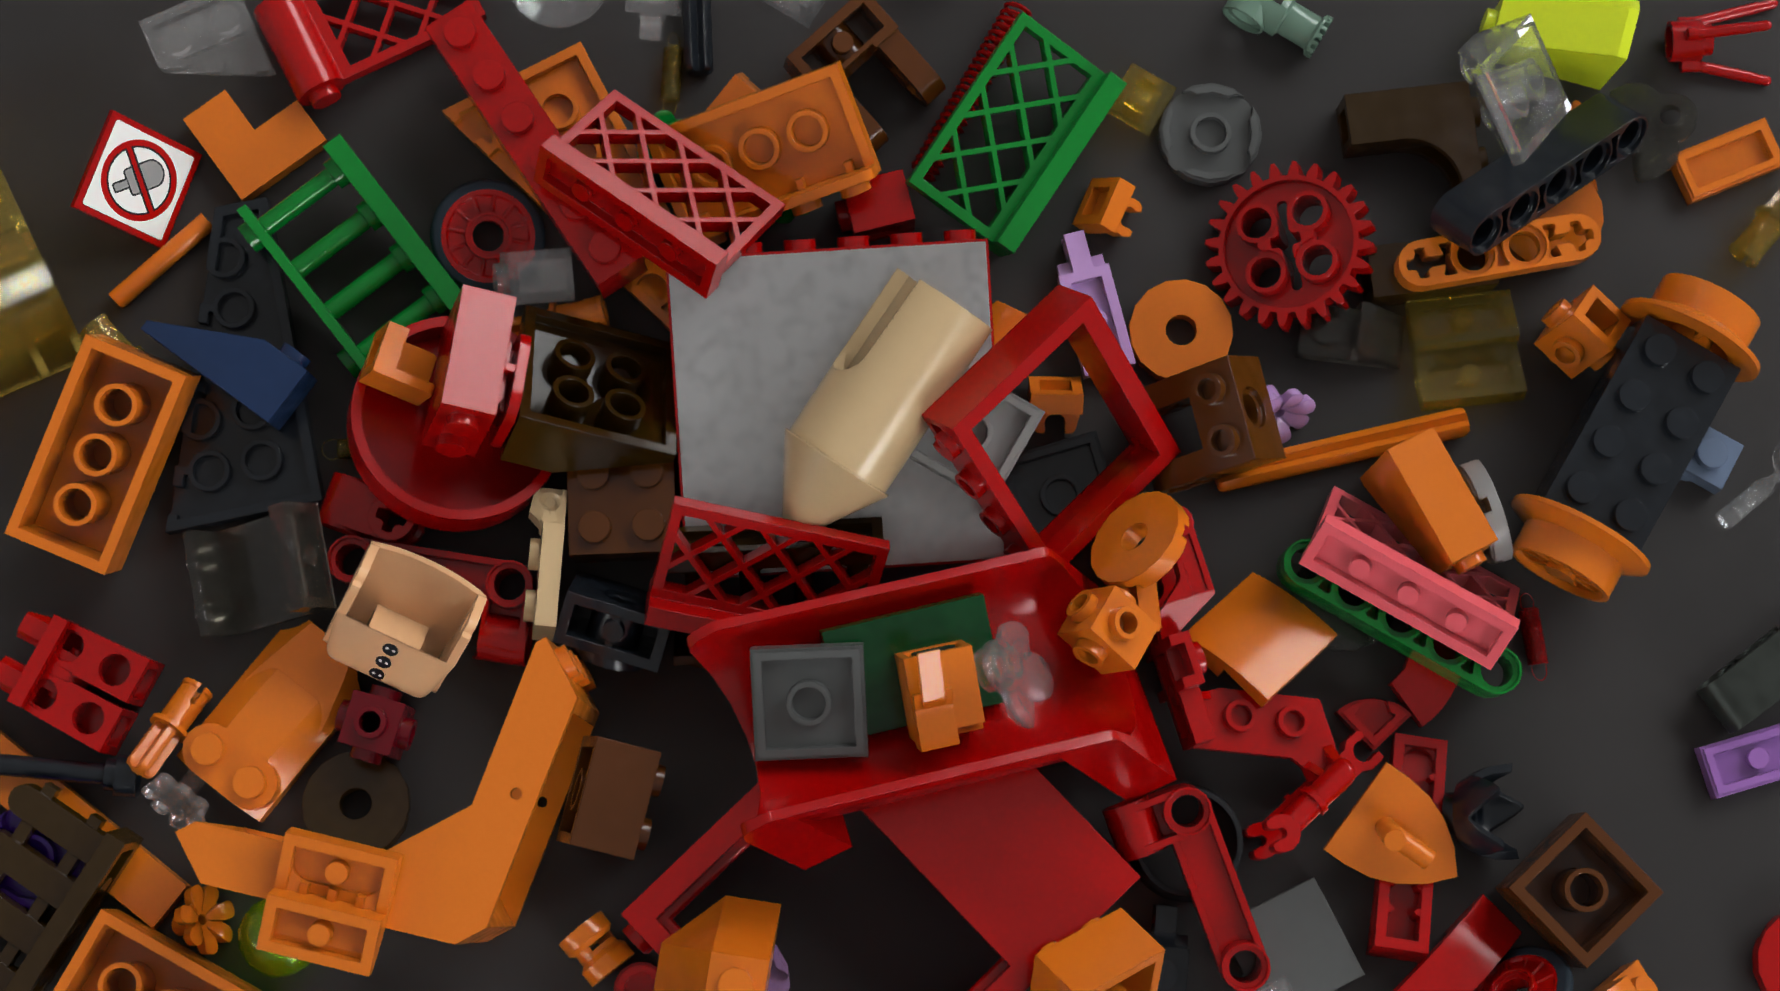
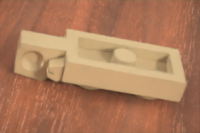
(545, 556)

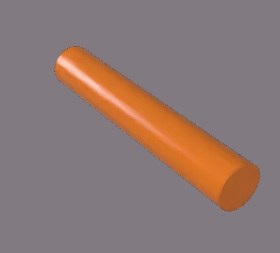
(161, 261)

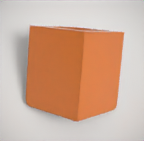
(398, 365)

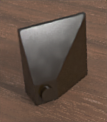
(592, 397)

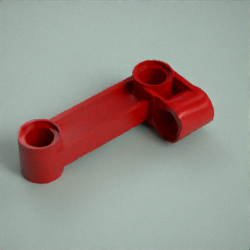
(502, 632)
(1207, 868)

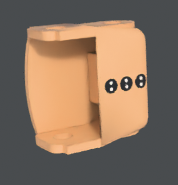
(404, 620)

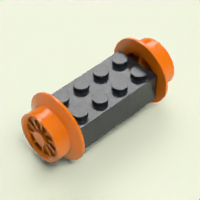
(1636, 436)

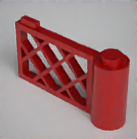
(315, 58)

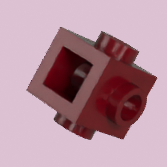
(395, 729)

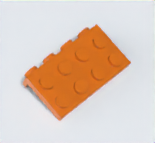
(788, 139)

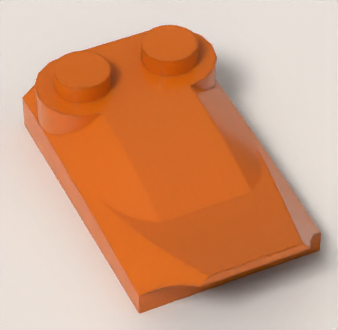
(271, 721)

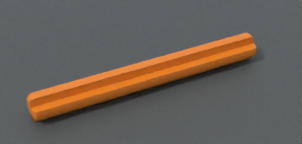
(1349, 448)

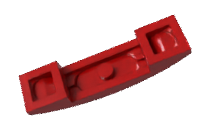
(1466, 953)

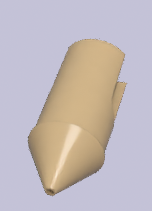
(873, 401)

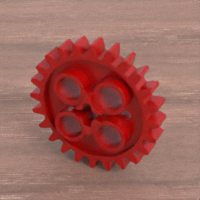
(1335, 234)

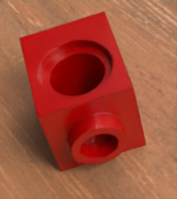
(879, 210)

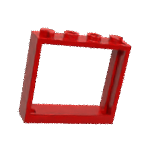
(995, 375)

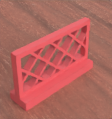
(1369, 563)

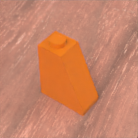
(1430, 503)

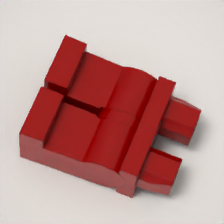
(62, 668)

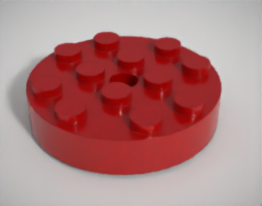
(418, 480)

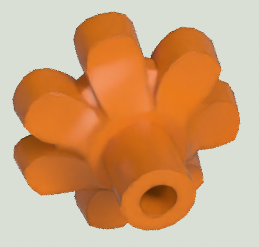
(202, 919)

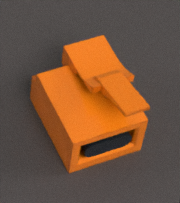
(940, 693)

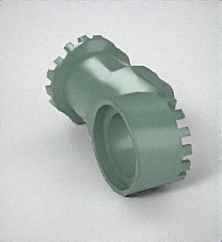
(1288, 20)

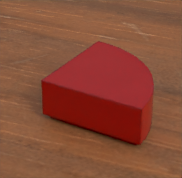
(1374, 718)

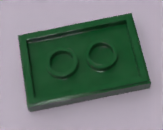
(909, 630)

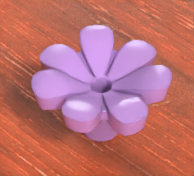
(1290, 410)

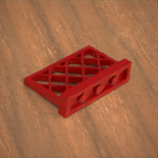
(635, 212)
(693, 605)

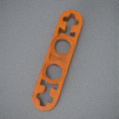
(1499, 260)

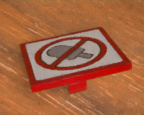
(136, 179)

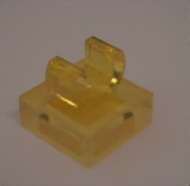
(1142, 99)

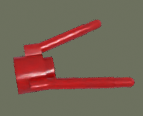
(1694, 36)

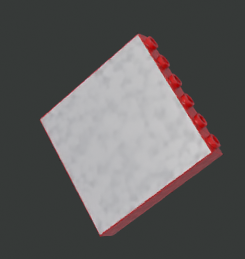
(763, 347)

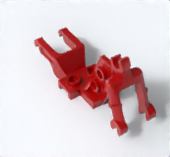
(1235, 722)

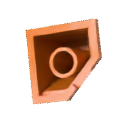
(721, 949)

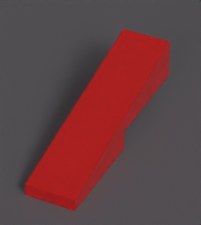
(1403, 911)

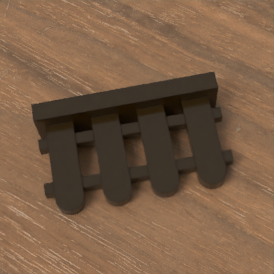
(53, 883)

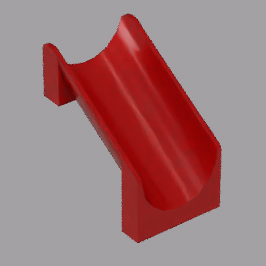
(1088, 721)

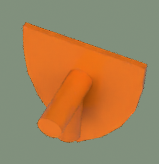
(1395, 833)

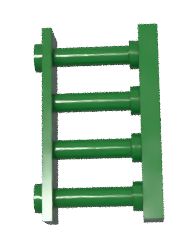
(374, 212)

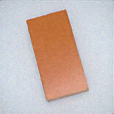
(1726, 161)

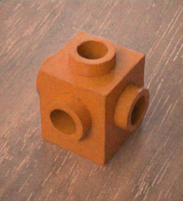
(1575, 340)
(1107, 629)

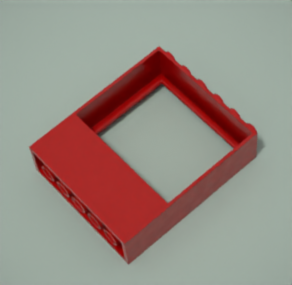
(996, 849)

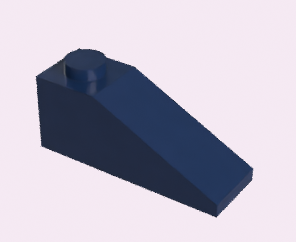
(244, 367)

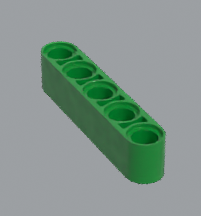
(1411, 643)

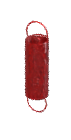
(1533, 636)

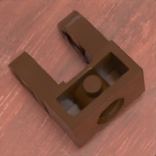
(853, 38)
(1231, 419)

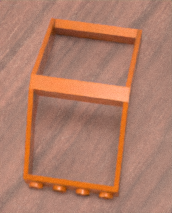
(476, 867)

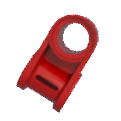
(357, 511)

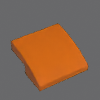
(1261, 637)
(329, 901)

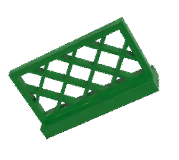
(1053, 159)

